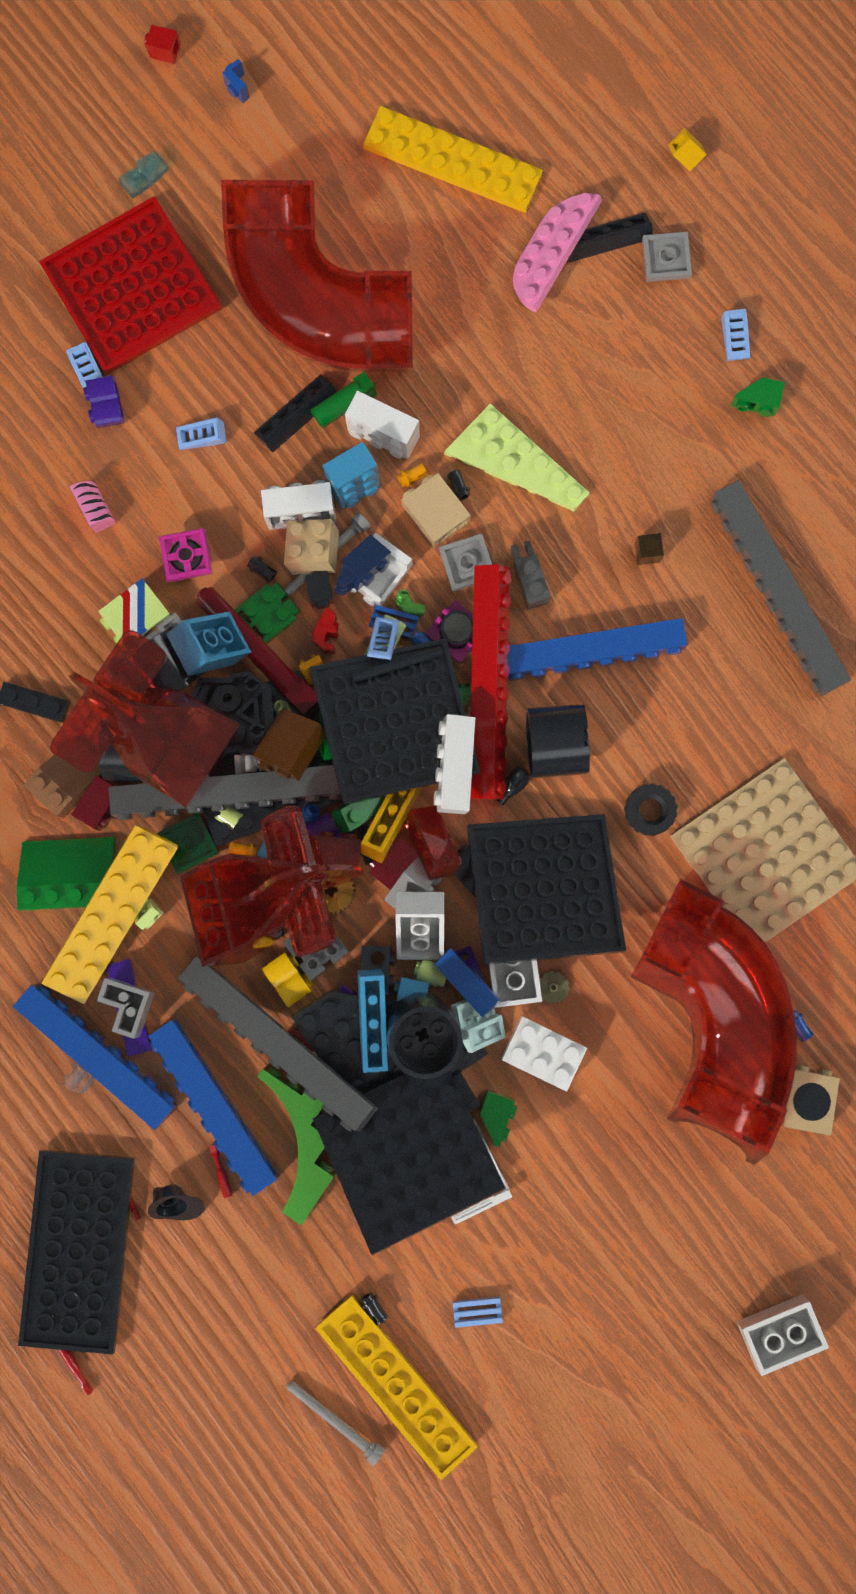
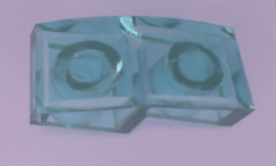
(147, 172)

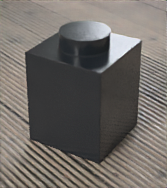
(319, 590)

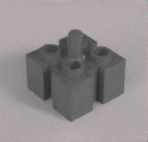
(315, 963)

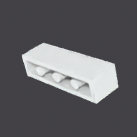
(455, 764)

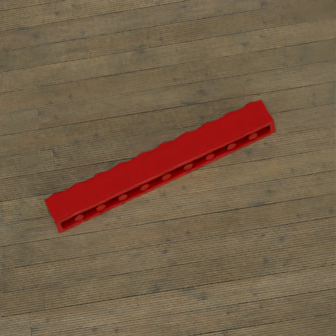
(489, 678)

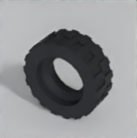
(650, 827)

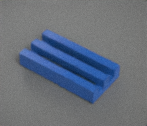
(399, 614)

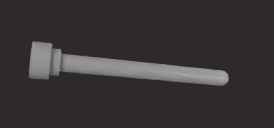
(357, 525)
(372, 1451)

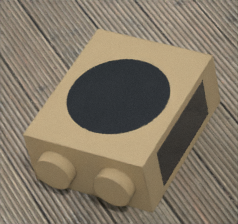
(812, 1101)

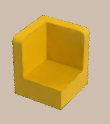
(687, 149)

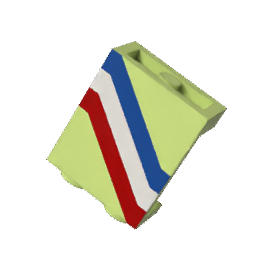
(133, 610)

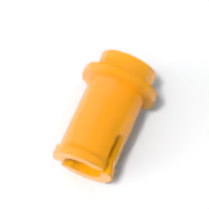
(411, 475)
(235, 848)

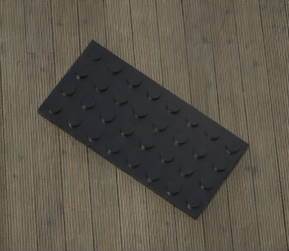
(76, 1252)

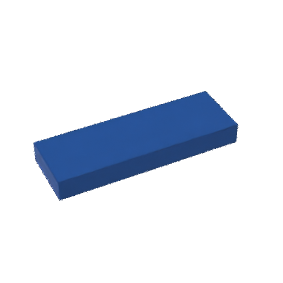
(467, 982)

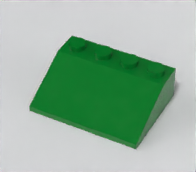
(62, 872)

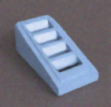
(734, 316)
(82, 354)
(211, 440)
(386, 626)

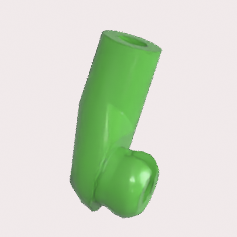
(407, 605)

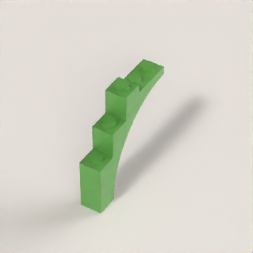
(311, 1174)

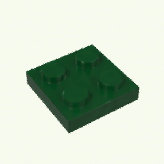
(193, 843)

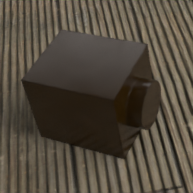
(649, 549)

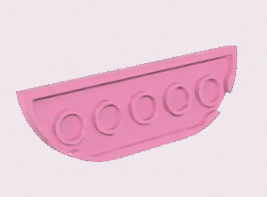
(551, 247)

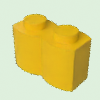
(288, 979)

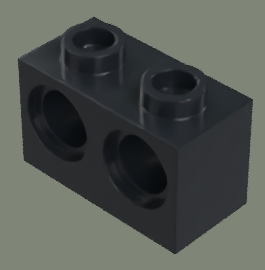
(367, 963)

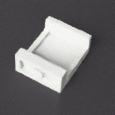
(386, 582)

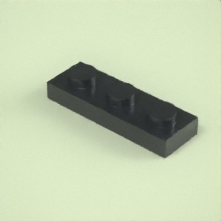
(34, 702)

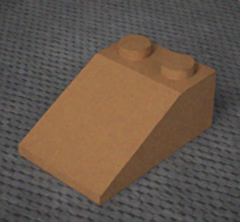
(60, 785)

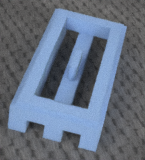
(477, 1321)

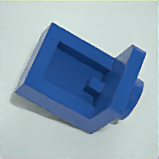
(234, 84)

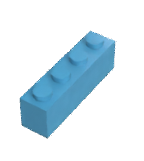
(372, 1020)

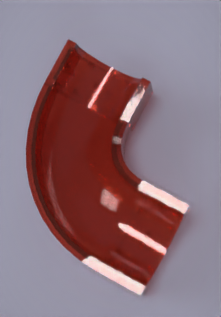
(303, 298)
(737, 1018)

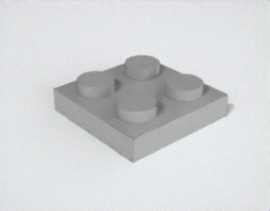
(666, 256)
(461, 558)

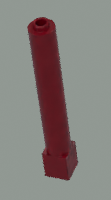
(264, 658)

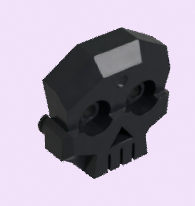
(246, 694)

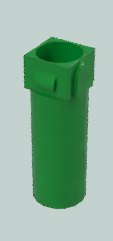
(338, 403)

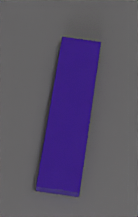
(124, 972)

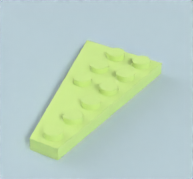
(508, 454)

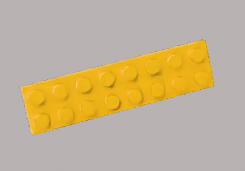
(453, 159)
(109, 913)
(396, 1387)

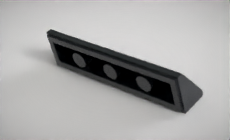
(612, 236)
(294, 413)

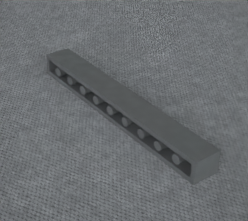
(779, 589)
(227, 791)
(279, 1044)

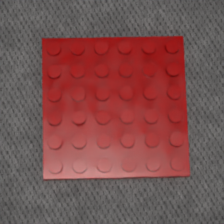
(130, 285)

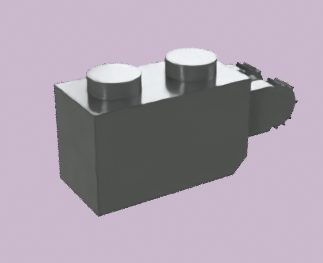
(530, 577)

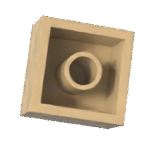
(311, 546)

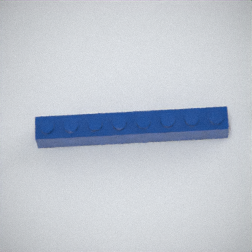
(596, 648)
(95, 1055)
(213, 1106)

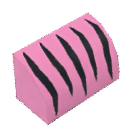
(93, 505)

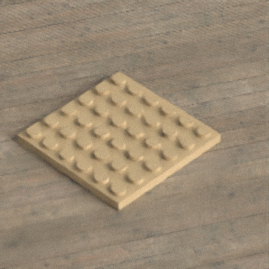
(768, 851)

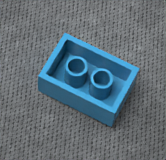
(352, 476)
(208, 643)

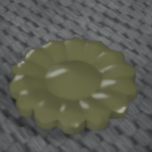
(554, 987)

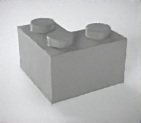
(412, 880)
(132, 1004)

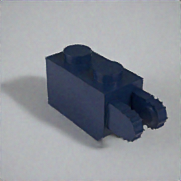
(362, 565)

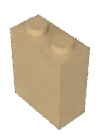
(435, 509)

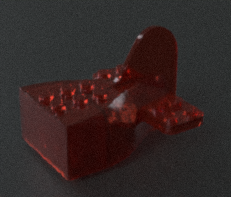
(157, 732)
(246, 898)

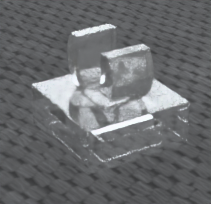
(78, 1080)

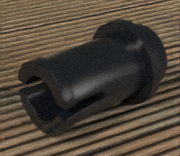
(458, 485)
(261, 568)
(373, 1308)

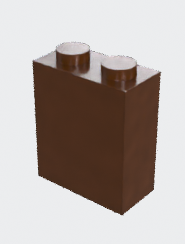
(289, 745)

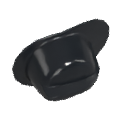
(173, 1204)

